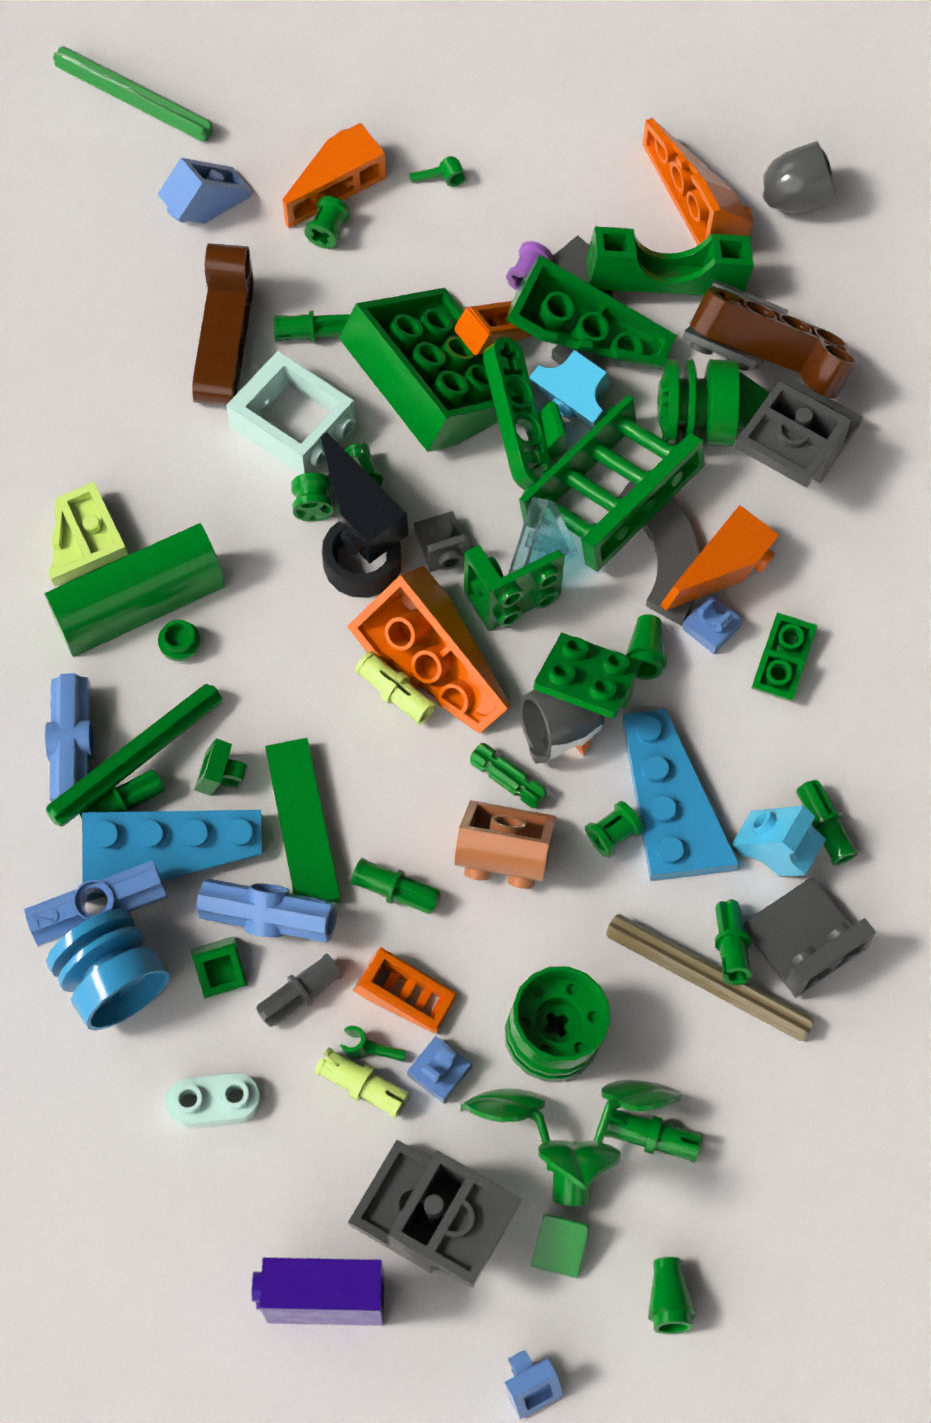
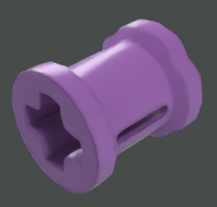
(528, 255)

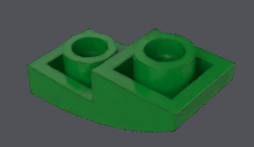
(784, 657)

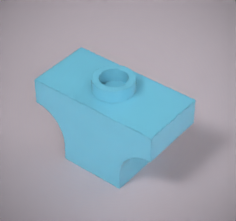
(574, 387)
(780, 839)

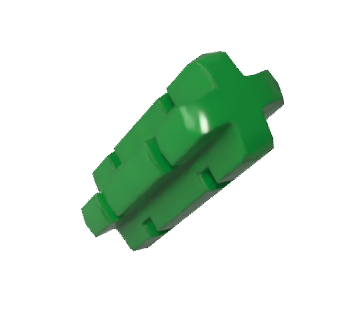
(508, 775)

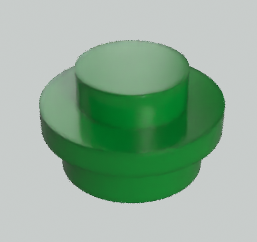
(179, 640)

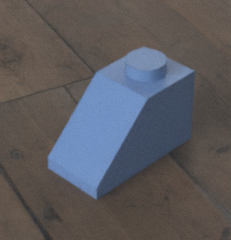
(202, 190)

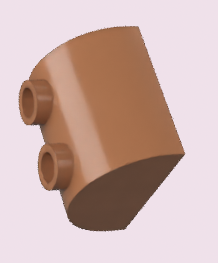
(504, 843)

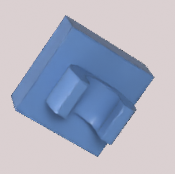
(712, 624)
(439, 1069)
(531, 1385)

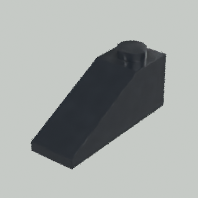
(366, 513)

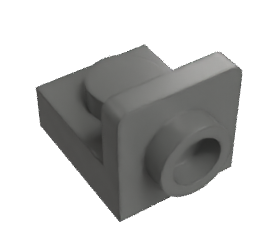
(441, 541)

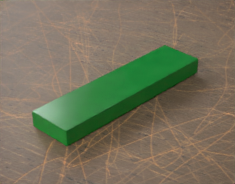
(302, 820)

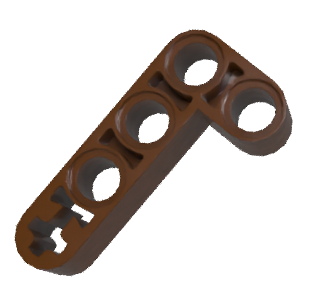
(223, 323)
(777, 338)

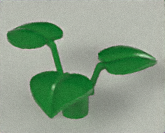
(572, 1163)

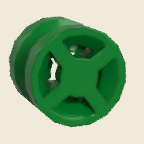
(312, 497)

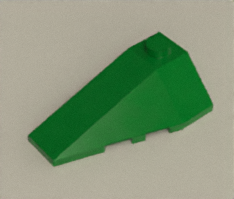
(579, 316)

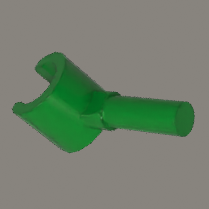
(448, 168)
(369, 1047)

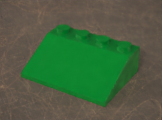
(423, 365)

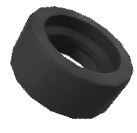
(356, 583)

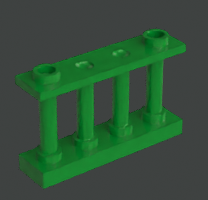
(628, 513)

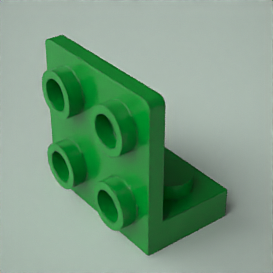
(506, 598)
(588, 676)

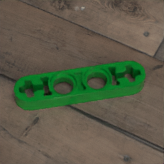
(507, 368)

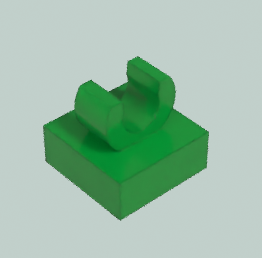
(218, 769)

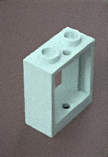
(265, 388)

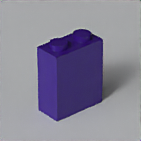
(320, 1291)

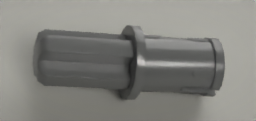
(299, 991)

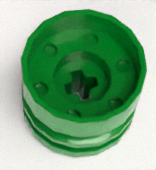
(700, 402)
(555, 999)

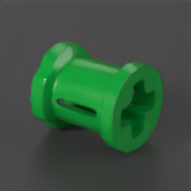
(327, 222)
(614, 829)

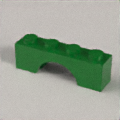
(623, 264)

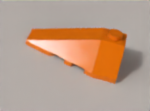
(698, 193)
(424, 636)

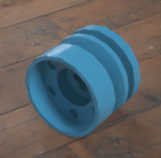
(107, 969)

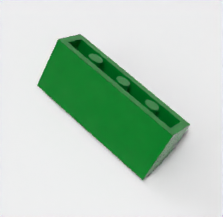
(135, 589)

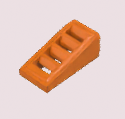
(485, 324)
(398, 968)

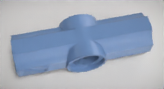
(70, 732)
(124, 890)
(267, 910)

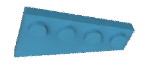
(677, 818)
(174, 839)

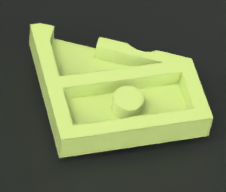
(83, 535)

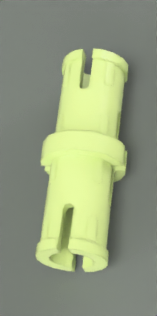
(395, 687)
(362, 1082)

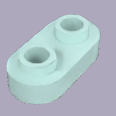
(212, 1103)

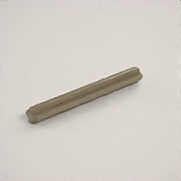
(709, 977)

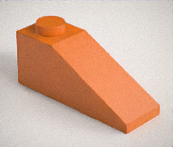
(339, 170)
(726, 560)

